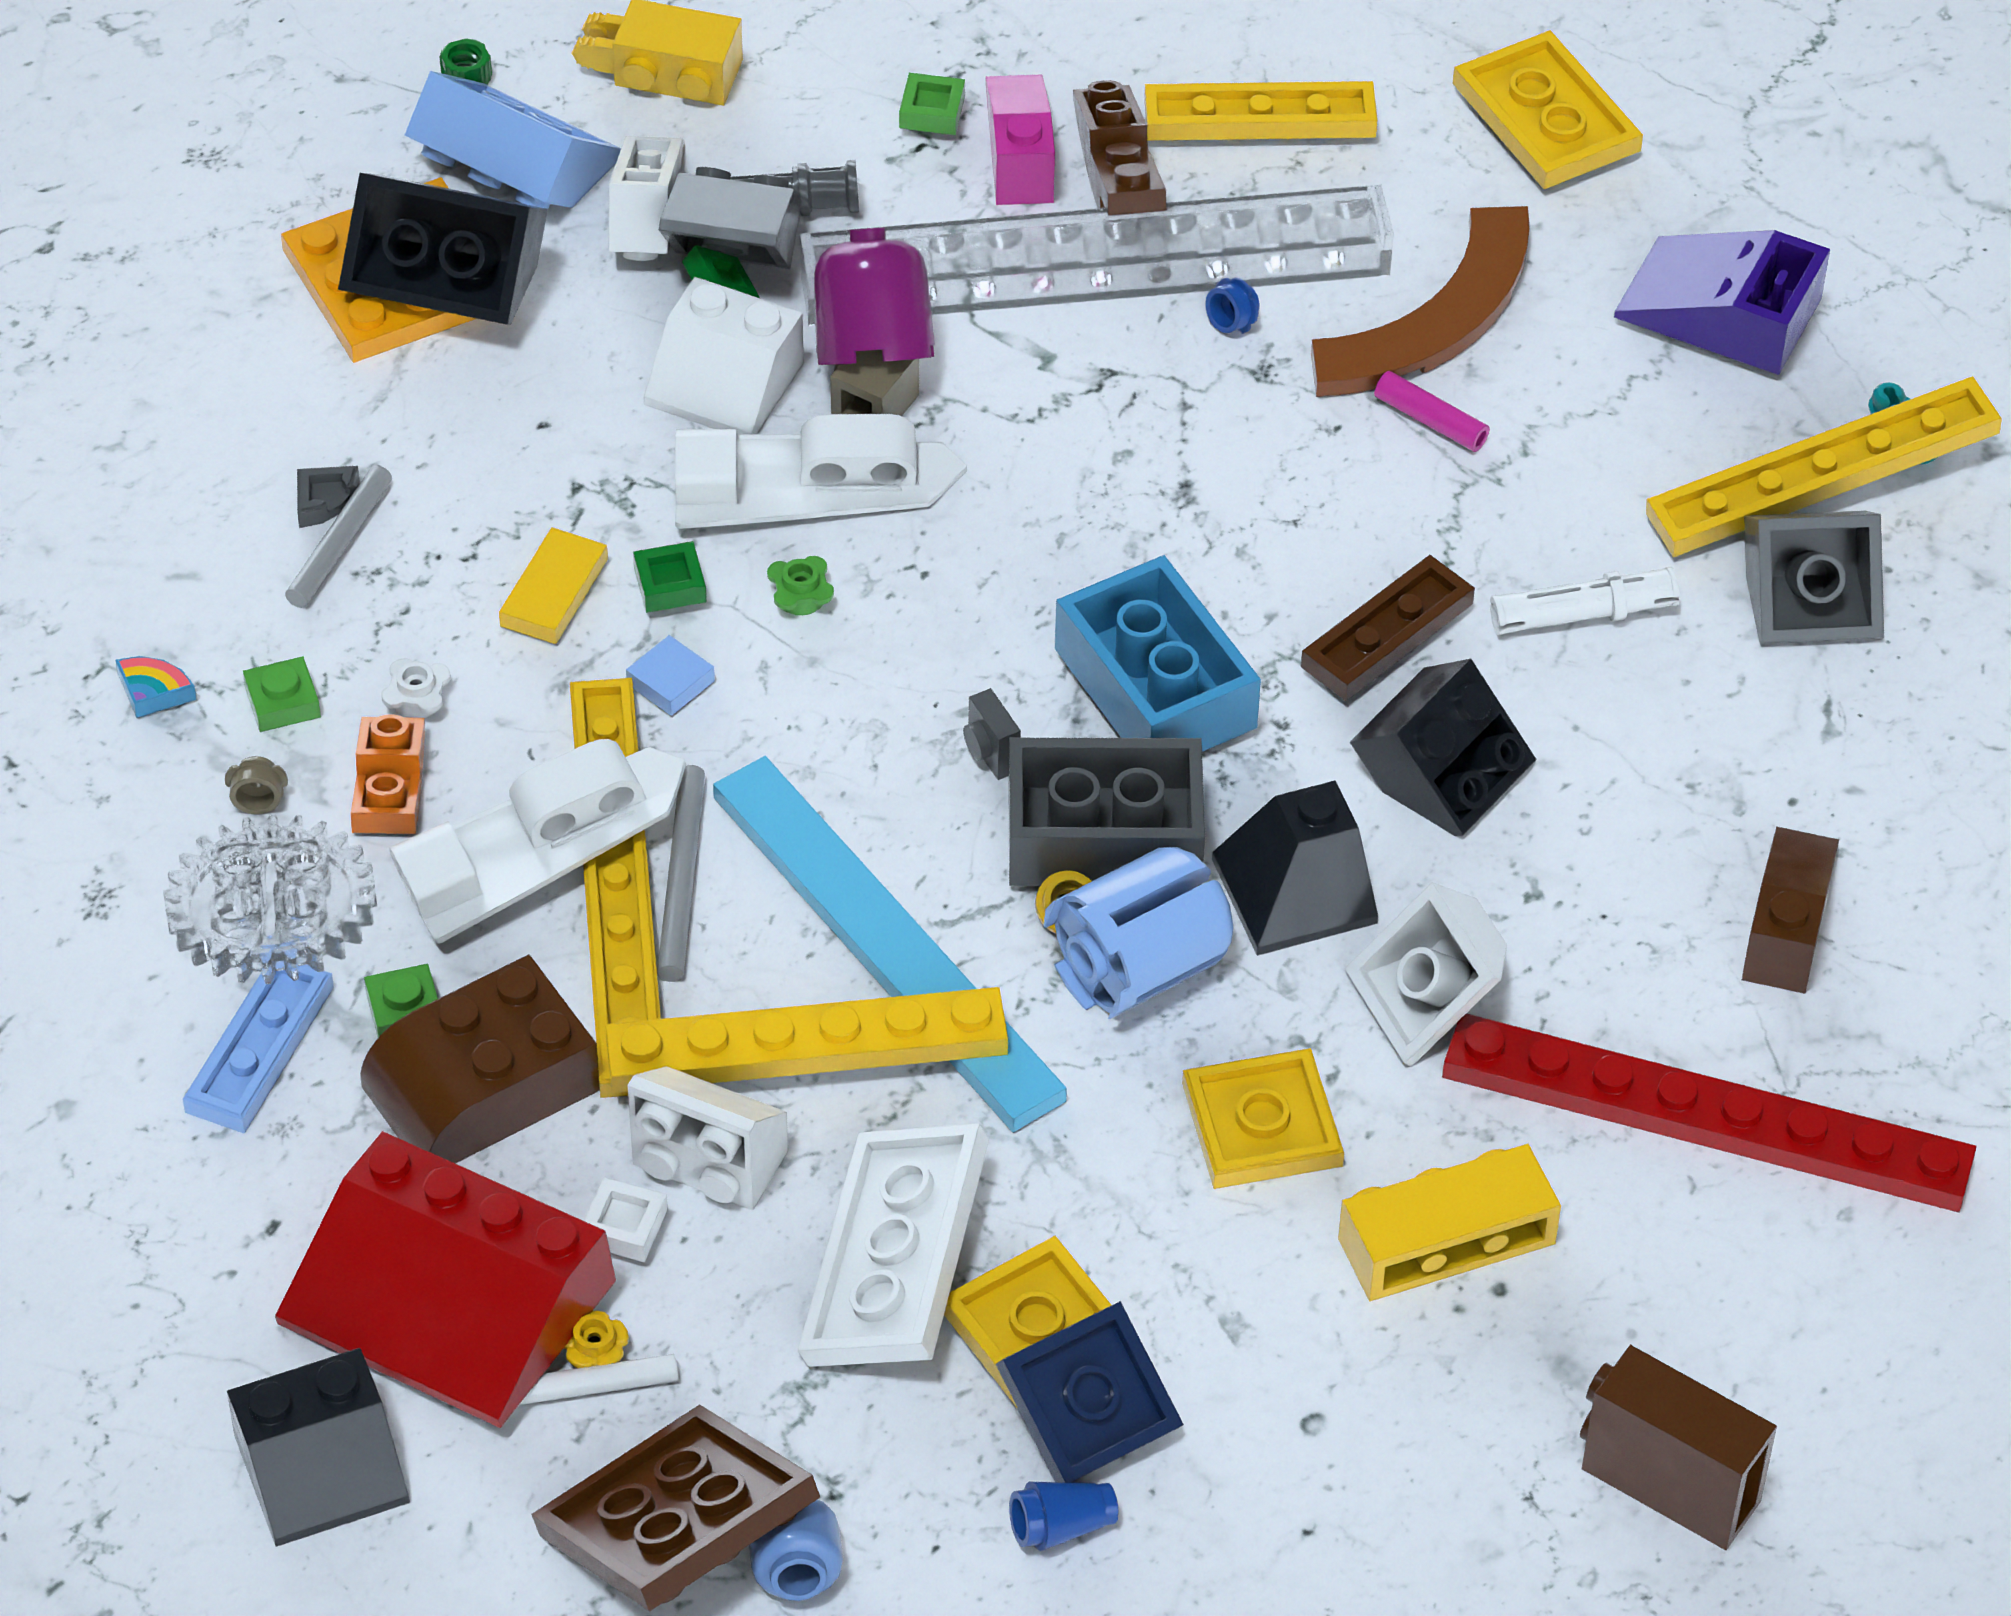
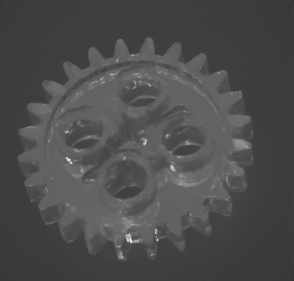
(221, 900)

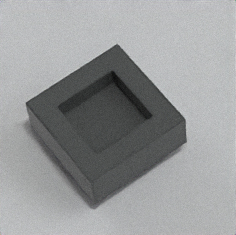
(990, 731)

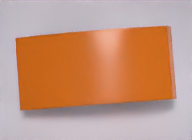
(388, 775)

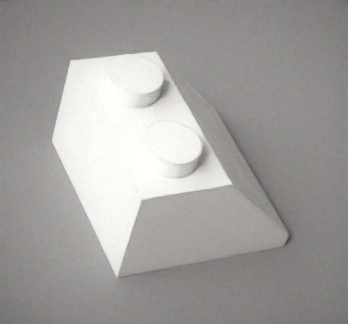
(725, 358)

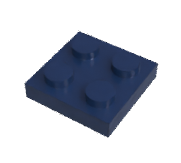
(1089, 1394)

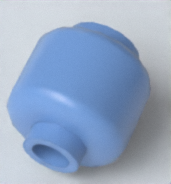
(800, 1555)

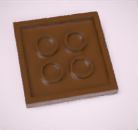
(675, 1507)

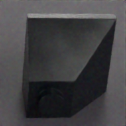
(1298, 870)

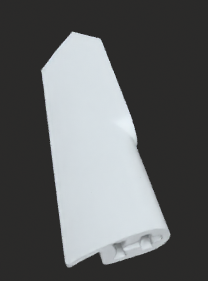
(828, 470)
(547, 828)

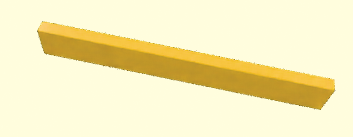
(616, 885)

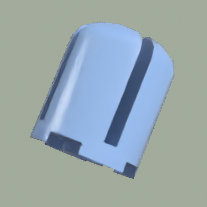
(1140, 930)

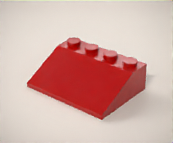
(446, 1279)

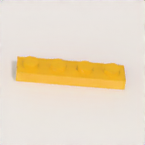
(1260, 110)

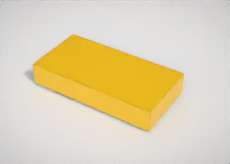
(553, 585)

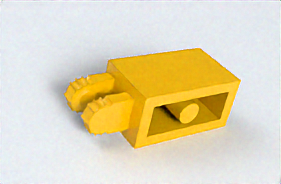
(665, 50)

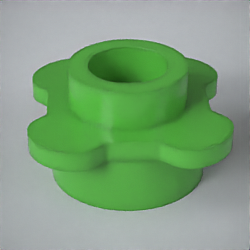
(800, 585)

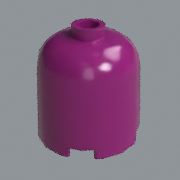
(872, 299)

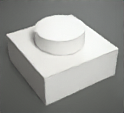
(628, 1216)

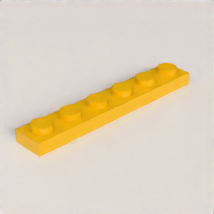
(1824, 465)
(812, 1037)

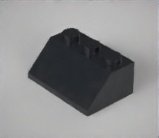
(441, 248)

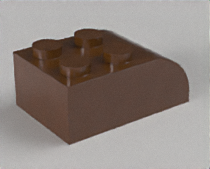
(481, 1063)

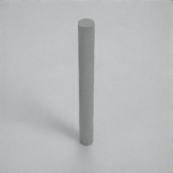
(681, 875)

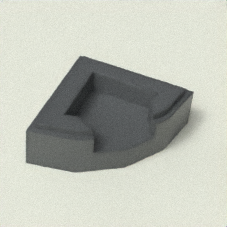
(324, 492)

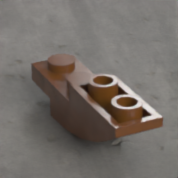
(1117, 150)

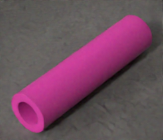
(1432, 411)

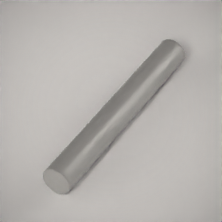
(338, 536)

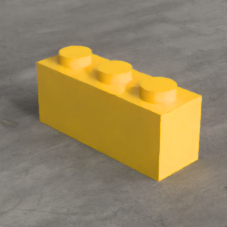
(1448, 1221)

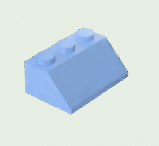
(508, 142)

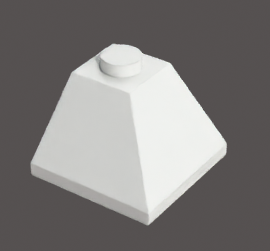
(1429, 968)

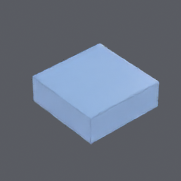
(670, 675)

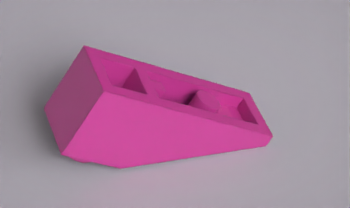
(1020, 139)

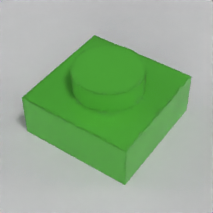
(932, 103)
(281, 694)
(398, 994)

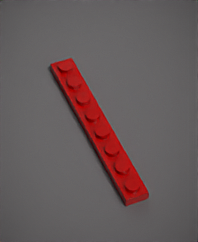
(1710, 1112)

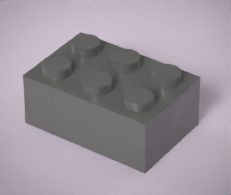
(1100, 803)

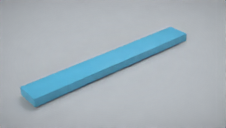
(876, 928)

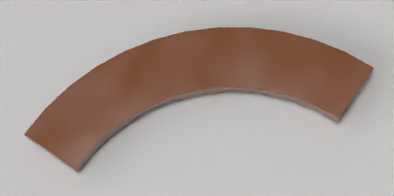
(1444, 323)

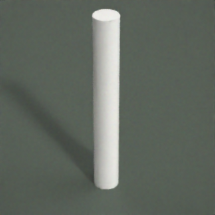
(603, 1378)

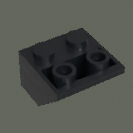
(1444, 746)

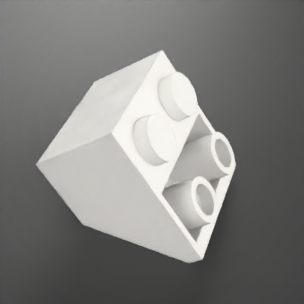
(705, 1135)

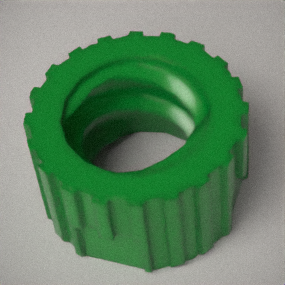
(466, 52)

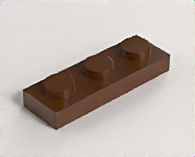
(1387, 627)

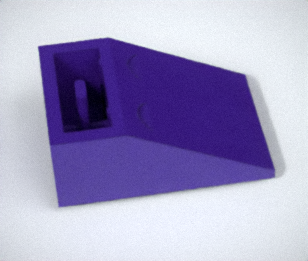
(1730, 293)

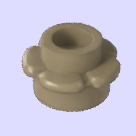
(256, 785)

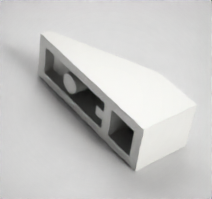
(639, 195)

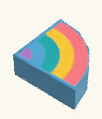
(153, 684)

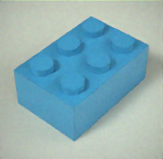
(1156, 658)

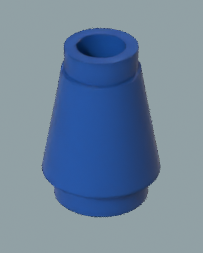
(1060, 1511)

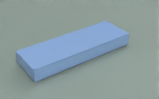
(256, 1048)

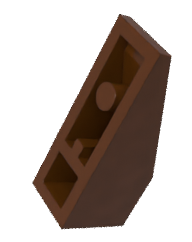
(1789, 910)

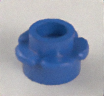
(1232, 305)

